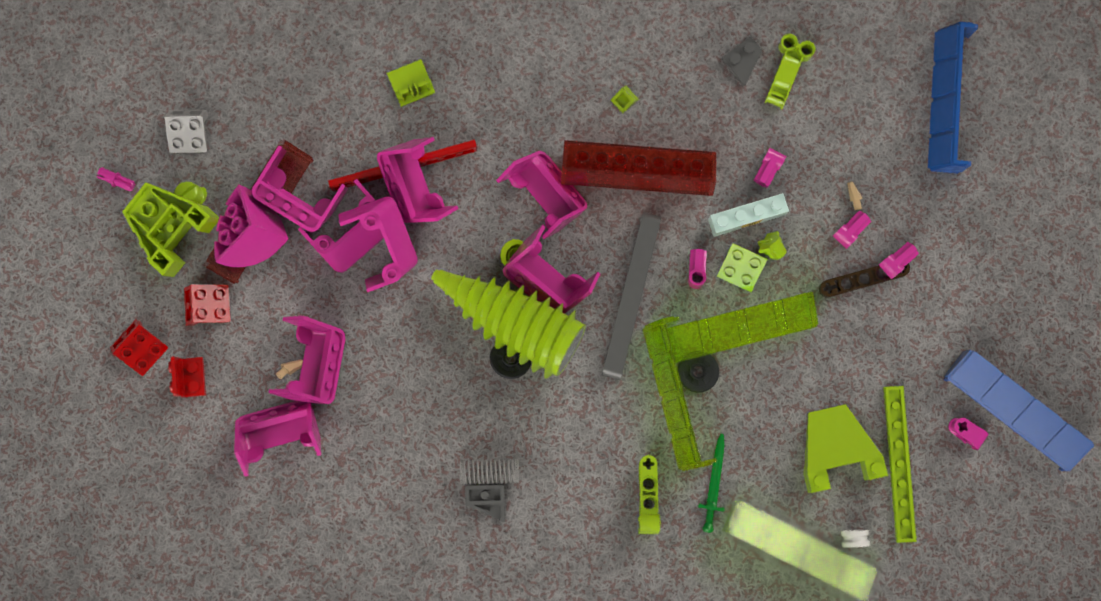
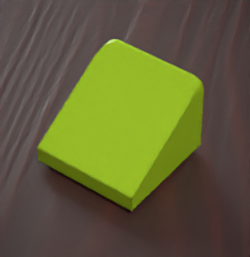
(624, 99)

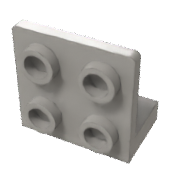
(186, 131)

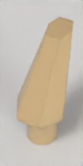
(854, 195)
(289, 368)

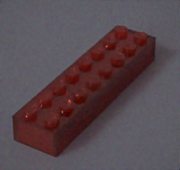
(639, 168)

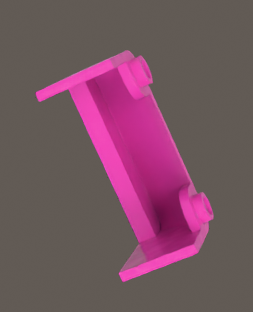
(543, 181)
(408, 185)
(270, 192)
(386, 216)
(351, 246)
(537, 275)
(320, 362)
(273, 428)

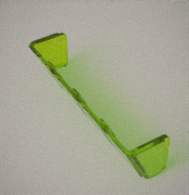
(743, 327)
(672, 394)
(800, 550)

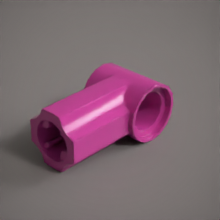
(770, 165)
(849, 233)
(895, 262)
(697, 266)

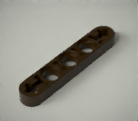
(855, 282)

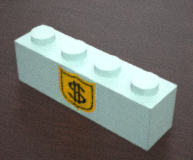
(748, 214)

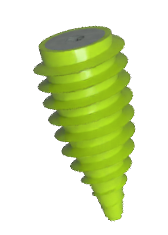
(516, 321)

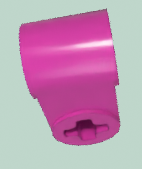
(970, 432)

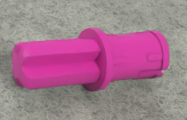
(115, 179)

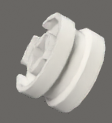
(855, 538)

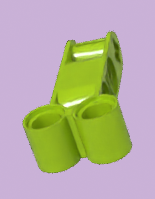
(788, 69)
(648, 518)

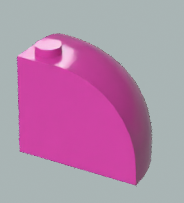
(247, 231)

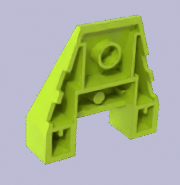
(162, 221)
(837, 440)

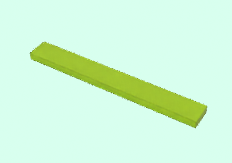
(899, 464)

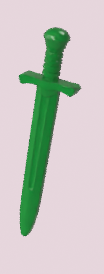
(712, 498)

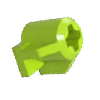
(772, 246)

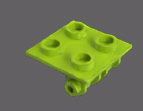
(411, 83)
(742, 267)

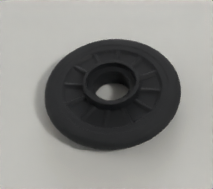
(506, 369)
(702, 383)

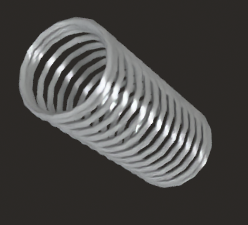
(493, 477)

